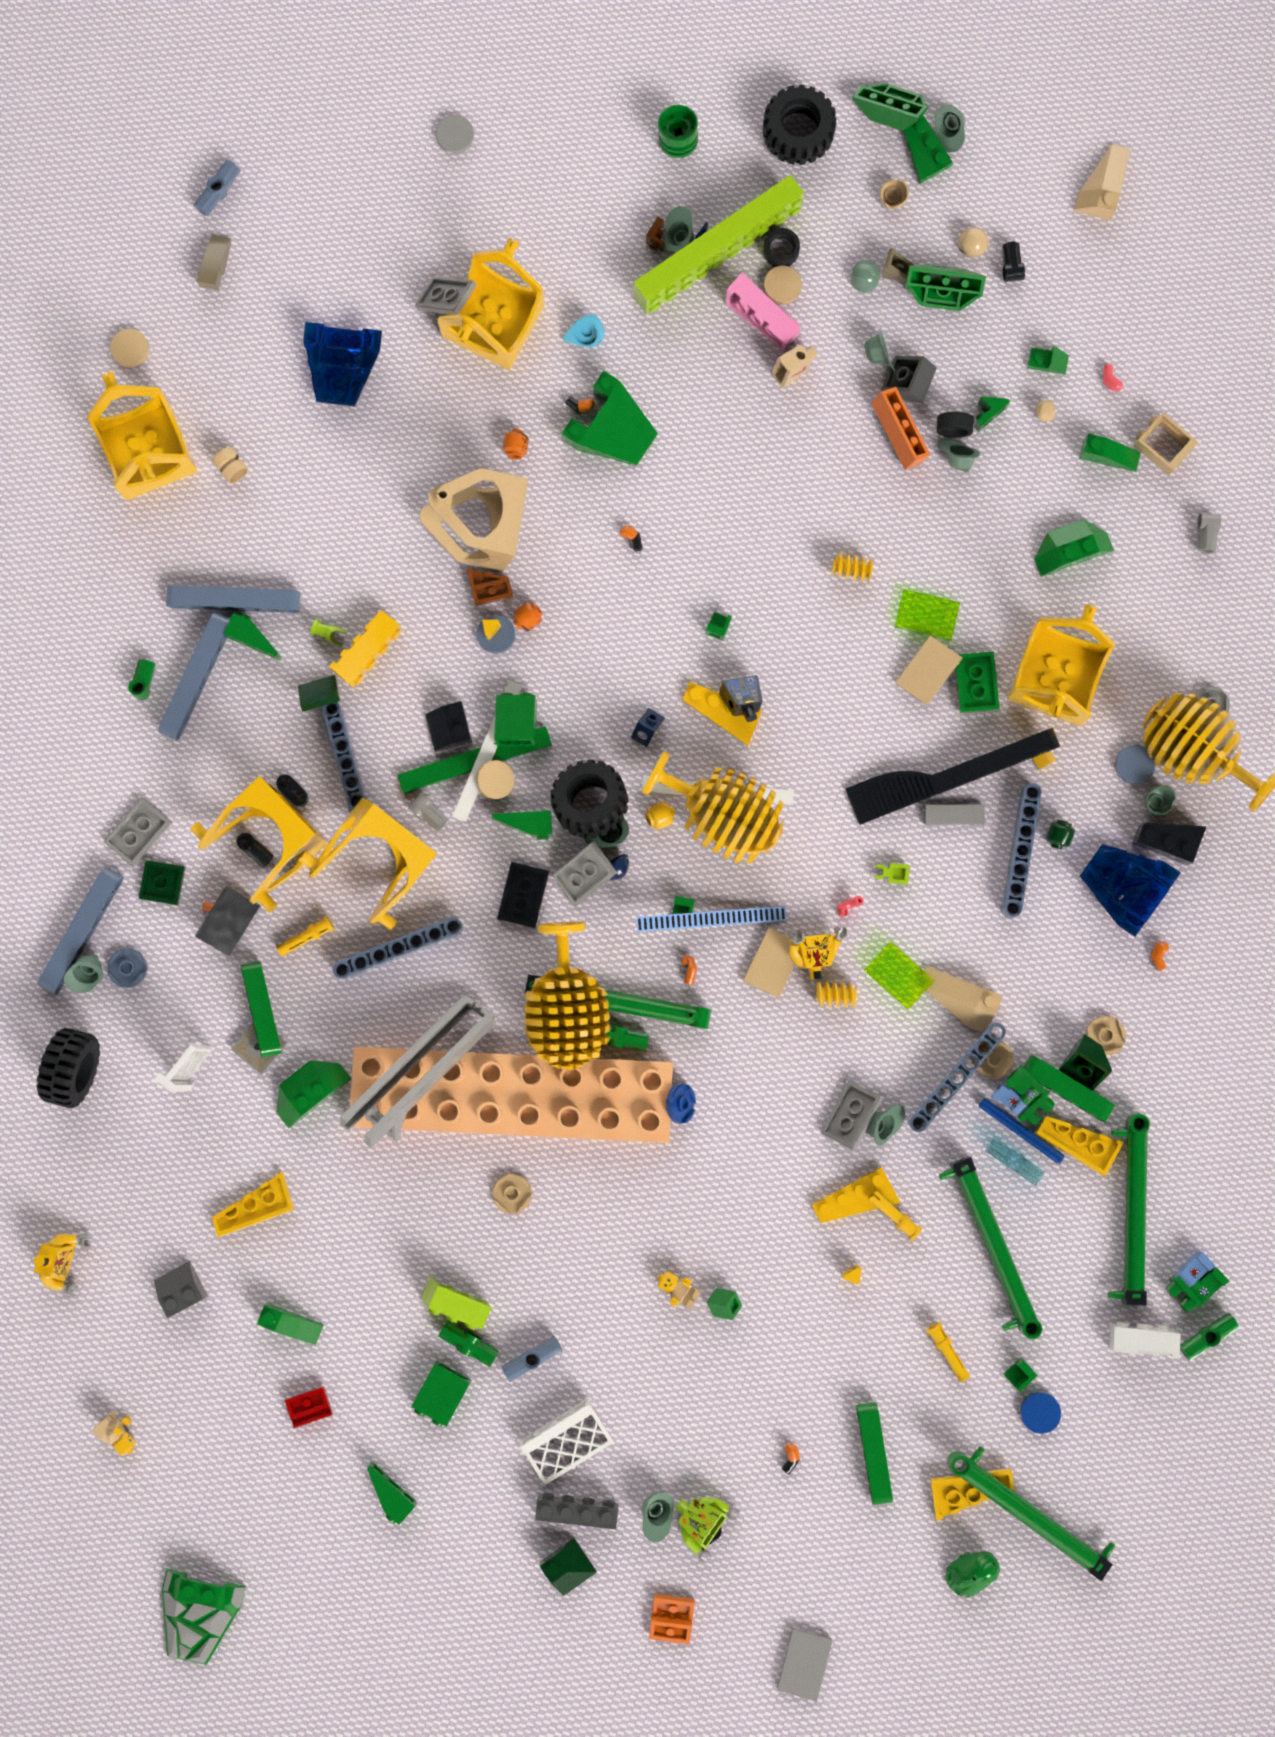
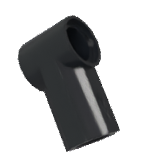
(1013, 267)
(255, 850)

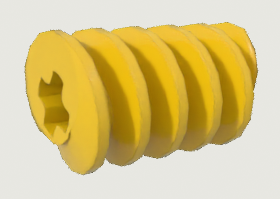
(853, 567)
(835, 994)

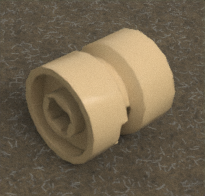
(231, 466)

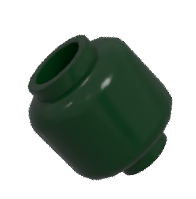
(1060, 834)

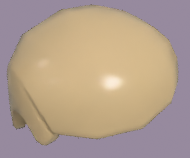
(894, 194)
(973, 242)

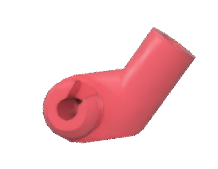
(1109, 380)
(848, 904)

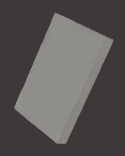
(445, 295)
(137, 832)
(584, 874)
(851, 1115)
(804, 1664)

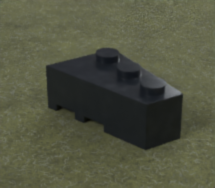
(1170, 840)

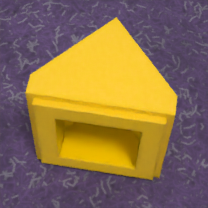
(491, 627)
(1044, 760)
(852, 1274)

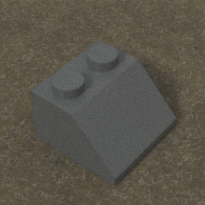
(910, 377)
(179, 1289)

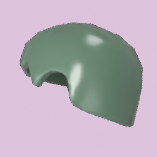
(865, 276)
(1160, 800)

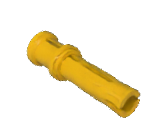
(313, 931)
(901, 1221)
(943, 1343)

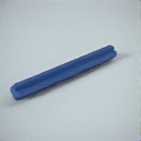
(1021, 1131)

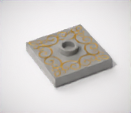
(248, 1050)

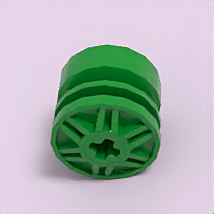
(678, 131)

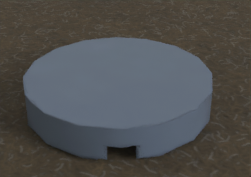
(501, 640)
(1134, 764)
(127, 968)

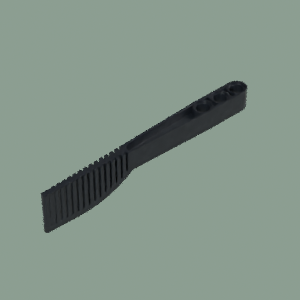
(904, 788)

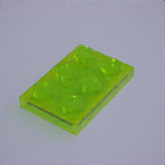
(927, 614)
(899, 975)

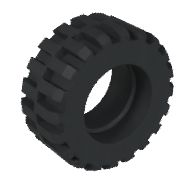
(801, 101)
(581, 777)
(68, 1068)

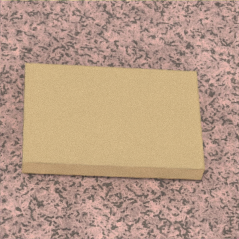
(928, 670)
(771, 964)

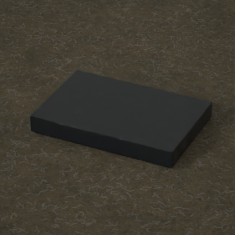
(523, 895)
(227, 921)

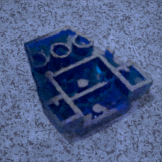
(340, 361)
(1128, 885)

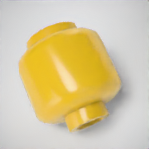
(660, 815)

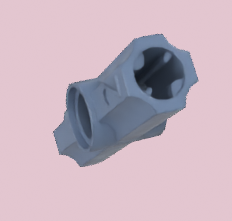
(223, 178)
(520, 1365)

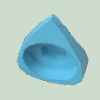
(585, 331)

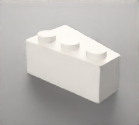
(1144, 1340)

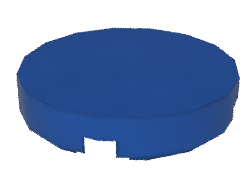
(680, 1103)
(1040, 1412)

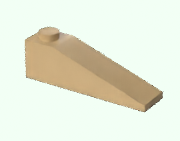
(1103, 187)
(966, 1001)

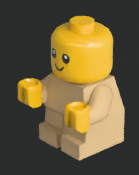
(680, 1290)
(112, 1432)

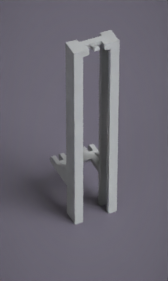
(393, 1120)

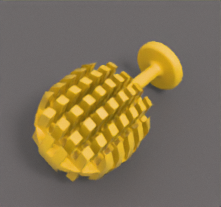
(1196, 744)
(726, 811)
(566, 1008)

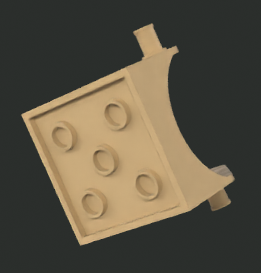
(505, 509)

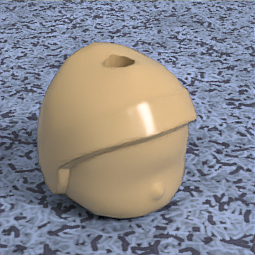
(1045, 410)

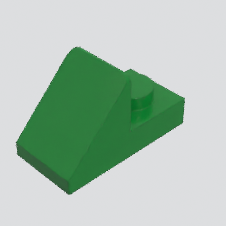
(1049, 361)
(992, 408)

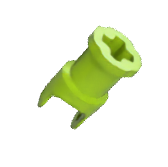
(325, 631)

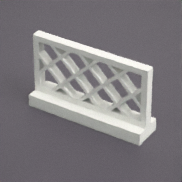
(183, 1070)
(556, 1427)

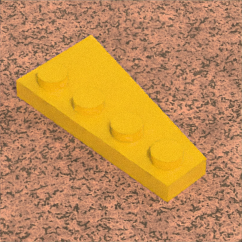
(714, 708)
(1083, 1145)
(854, 1197)
(258, 1206)
(954, 1494)

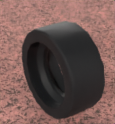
(783, 233)
(955, 424)

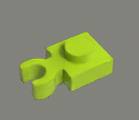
(896, 873)

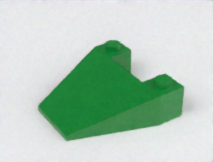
(618, 429)

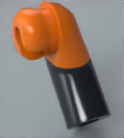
(581, 406)
(632, 534)
(793, 1458)

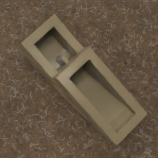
(214, 262)

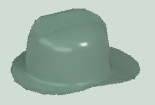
(950, 127)
(678, 229)
(876, 350)
(959, 455)
(613, 838)
(84, 974)
(886, 1124)
(657, 1516)

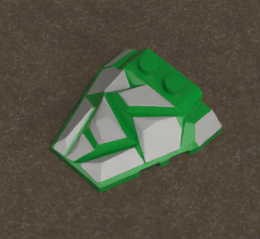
(197, 1615)

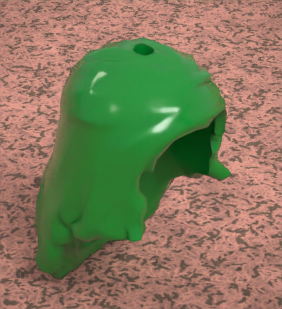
(972, 1573)

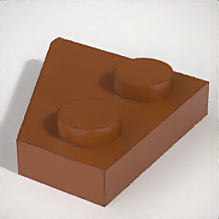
(489, 587)

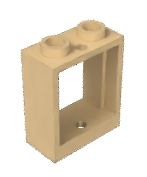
(1174, 430)

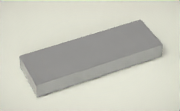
(955, 814)

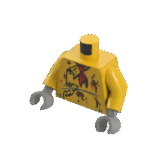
(815, 950)
(55, 1261)

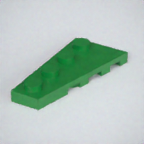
(926, 150)

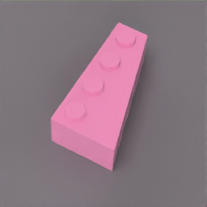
(761, 312)

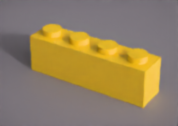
(366, 649)

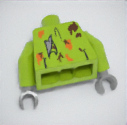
(702, 1521)

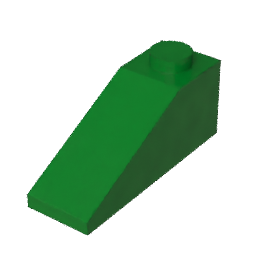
(1109, 453)
(244, 631)
(534, 823)
(289, 1324)
(393, 1498)

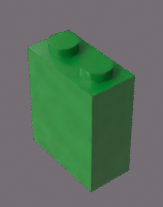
(515, 719)
(441, 1394)

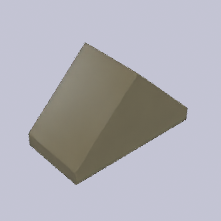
(896, 266)

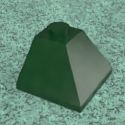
(1086, 1063)
(567, 1567)

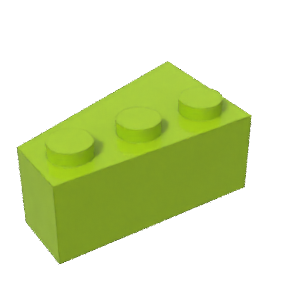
(455, 1304)

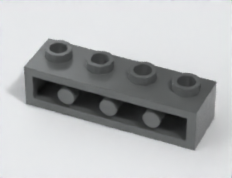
(577, 1511)

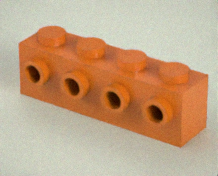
(900, 428)

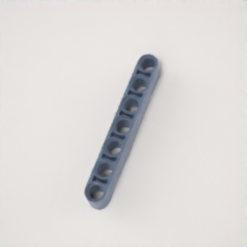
(233, 599)
(194, 677)
(345, 755)
(1026, 842)
(80, 930)
(390, 955)
(965, 1071)

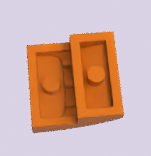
(671, 1618)

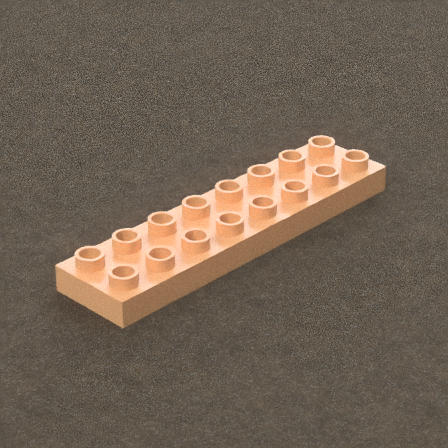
(526, 1096)

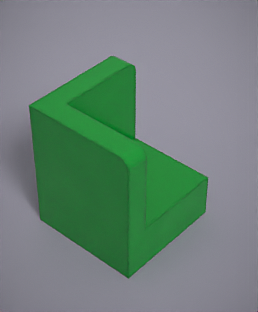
(718, 626)
(683, 905)
(724, 1304)
(1020, 1374)

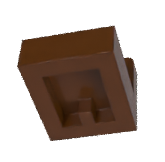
(655, 234)

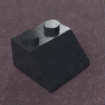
(449, 726)

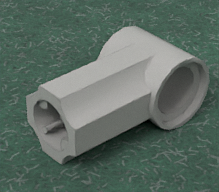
(1208, 527)
(424, 809)

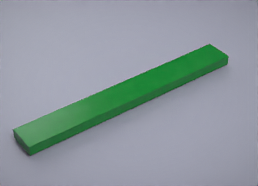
(463, 763)

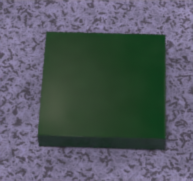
(318, 693)
(162, 882)

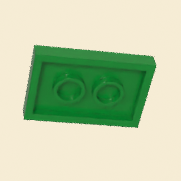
(977, 683)

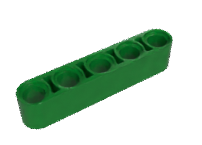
(260, 1009)
(1069, 1089)
(874, 1453)

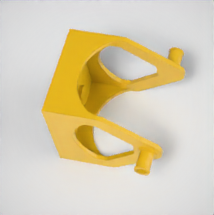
(498, 310)
(142, 444)
(1061, 671)
(295, 830)
(409, 852)

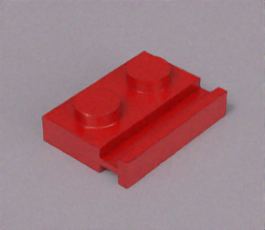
(308, 1407)

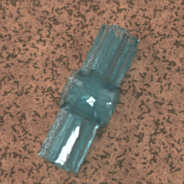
(1025, 1167)

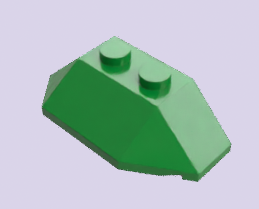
(890, 105)
(944, 286)
(1071, 546)
(308, 1089)

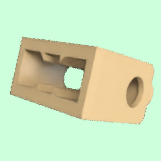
(793, 364)

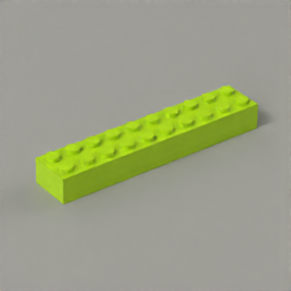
(718, 245)

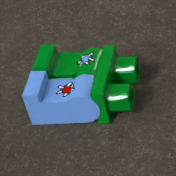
(1023, 1096)
(1196, 1281)

